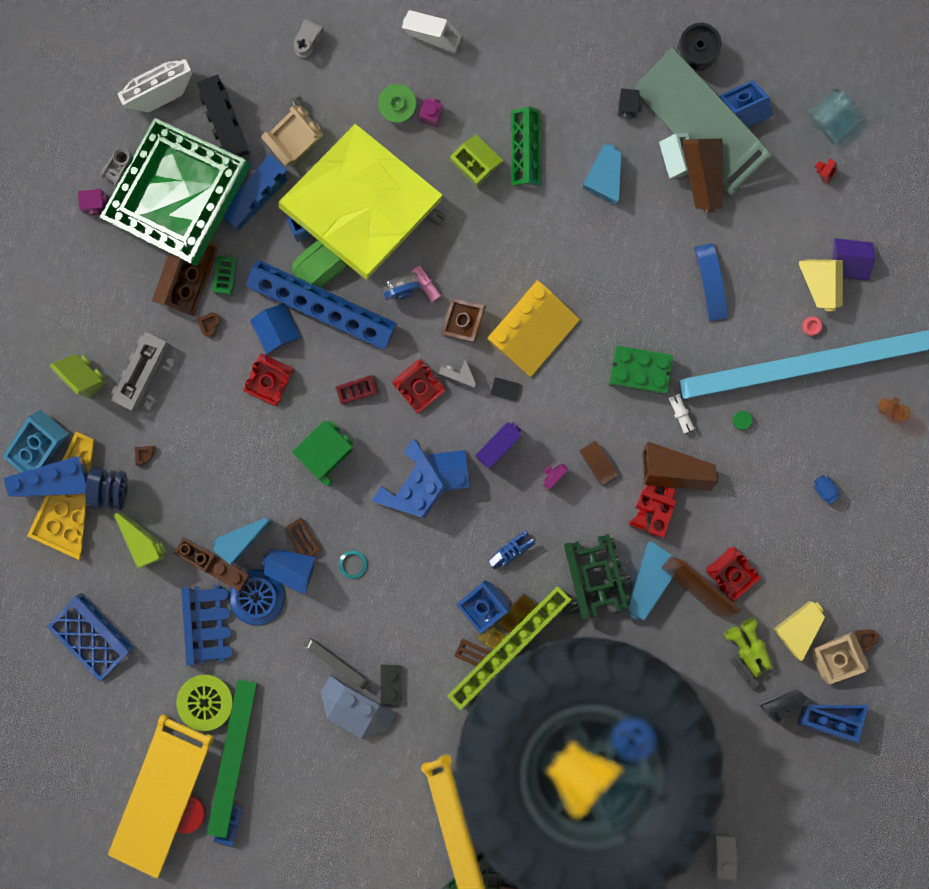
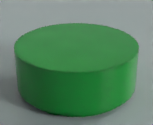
(742, 420)

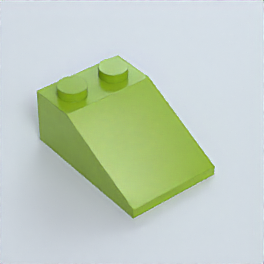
(79, 375)
(142, 545)

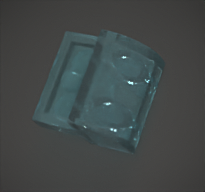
(835, 115)

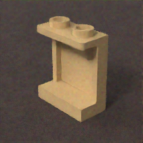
(292, 135)

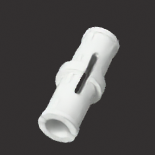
(681, 413)

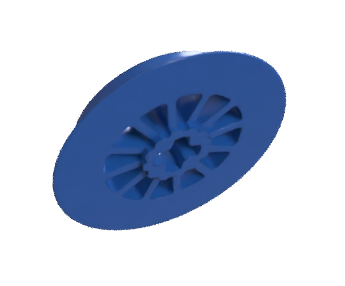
(268, 615)

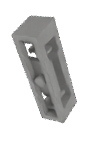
(128, 375)

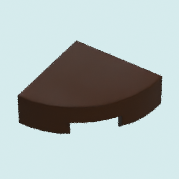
(143, 454)

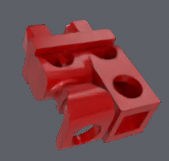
(658, 505)

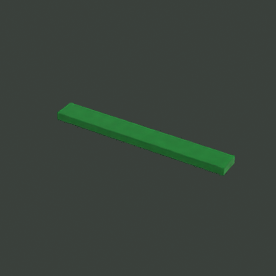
(232, 758)

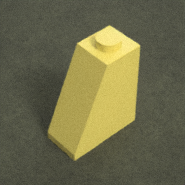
(824, 282)
(801, 628)

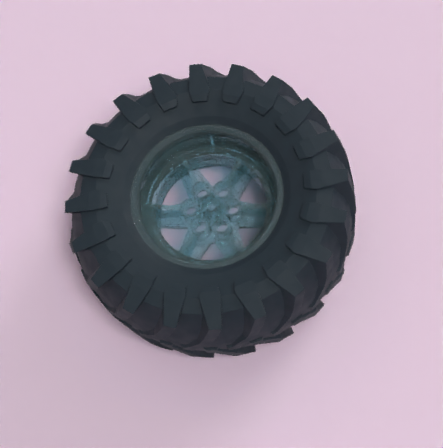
(556, 689)

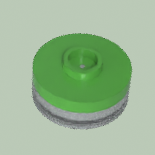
(397, 103)

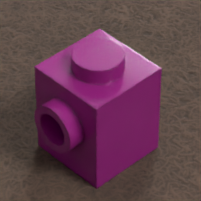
(431, 112)
(92, 201)

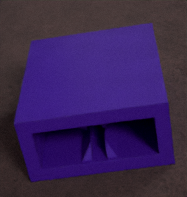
(498, 444)

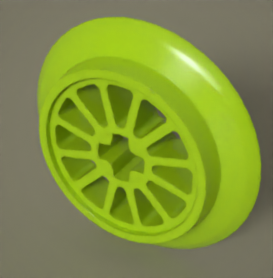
(186, 692)

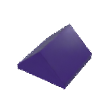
(857, 258)

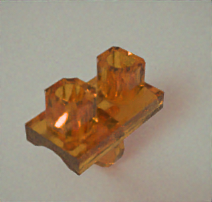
(894, 409)

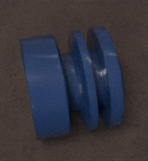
(103, 489)

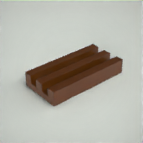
(294, 524)
(461, 648)

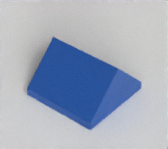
(275, 328)

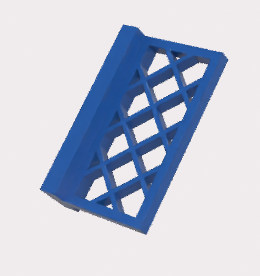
(98, 623)

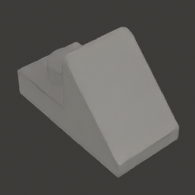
(464, 377)

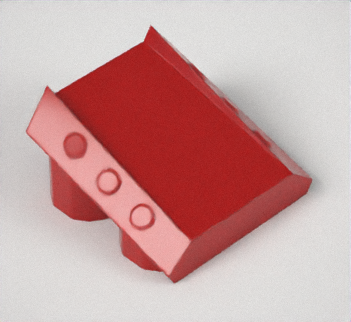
(268, 379)
(418, 385)
(733, 573)

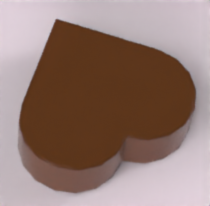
(209, 323)
(866, 639)

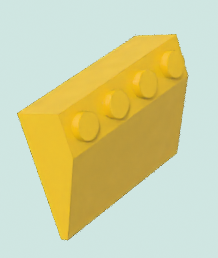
(533, 328)

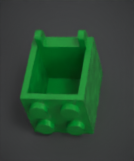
(323, 450)

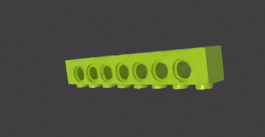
(508, 648)

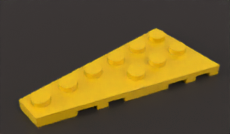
(63, 517)

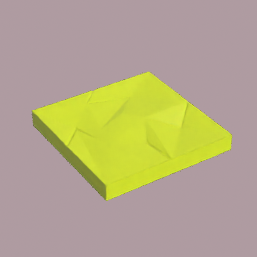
(360, 201)

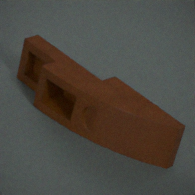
(212, 564)

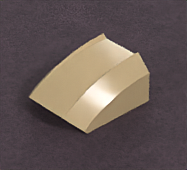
(840, 658)

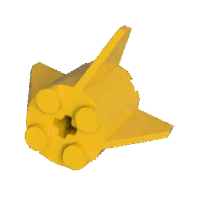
(582, 777)

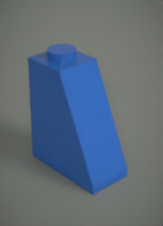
(289, 568)

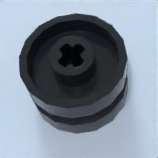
(700, 35)

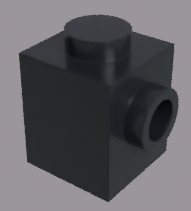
(629, 103)

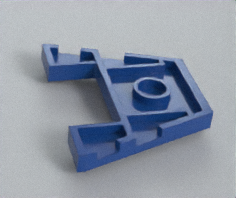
(419, 490)

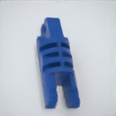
(511, 551)

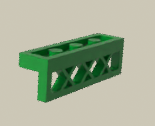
(530, 146)

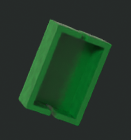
(640, 370)

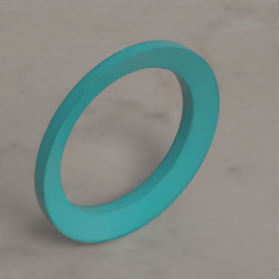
(364, 564)

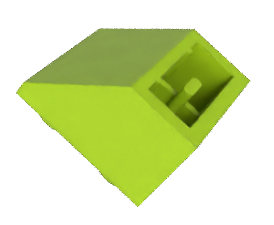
(475, 160)

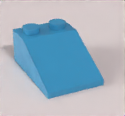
(35, 442)
(236, 543)

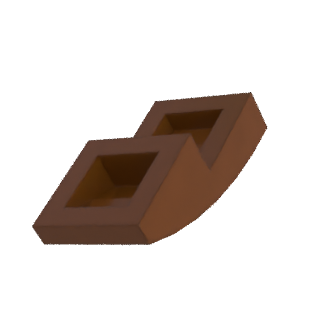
(598, 463)

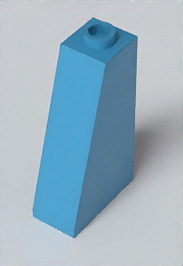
(649, 581)

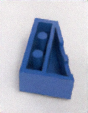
(835, 720)

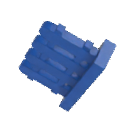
(207, 633)

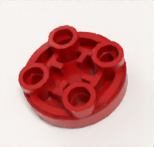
(193, 816)

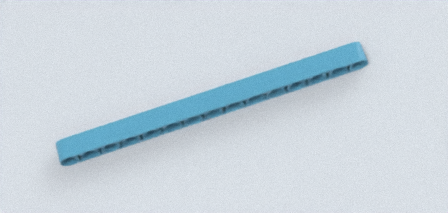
(805, 364)

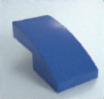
(233, 826)

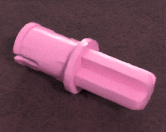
(427, 284)

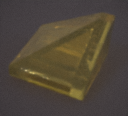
(491, 637)

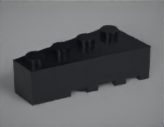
(222, 116)

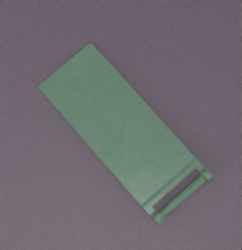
(694, 108)

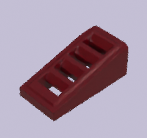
(373, 386)

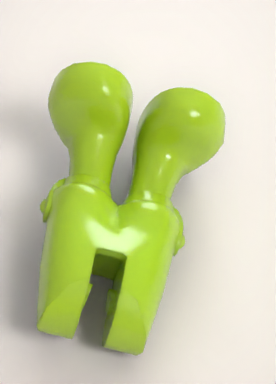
(747, 653)

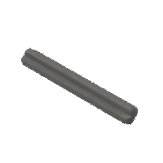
(593, 597)

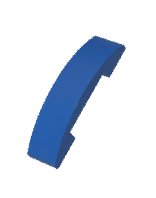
(712, 282)

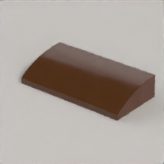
(699, 587)

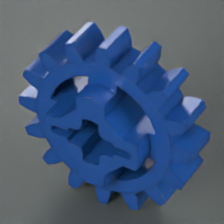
(641, 736)

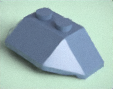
(354, 709)

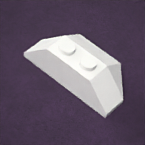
(156, 86)

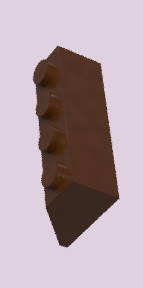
(183, 283)

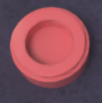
(812, 326)

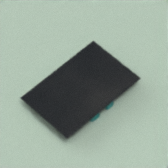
(505, 389)

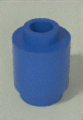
(826, 489)

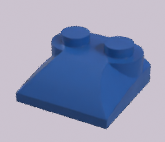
(484, 606)

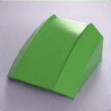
(318, 265)

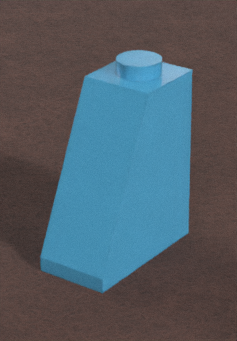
(605, 175)

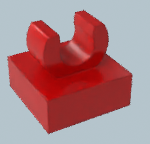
(826, 170)

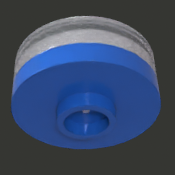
(401, 286)

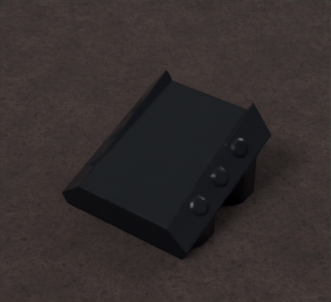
(780, 706)

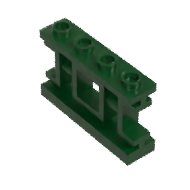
(582, 580)

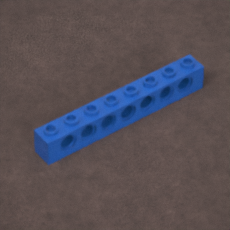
(315, 295)

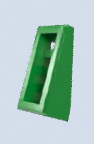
(221, 290)

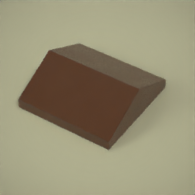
(463, 320)

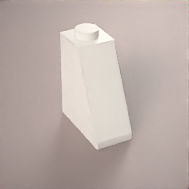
(432, 30)

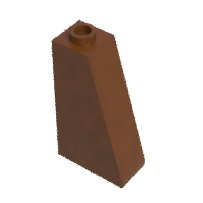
(705, 172)
(677, 470)

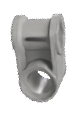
(308, 35)
(115, 167)

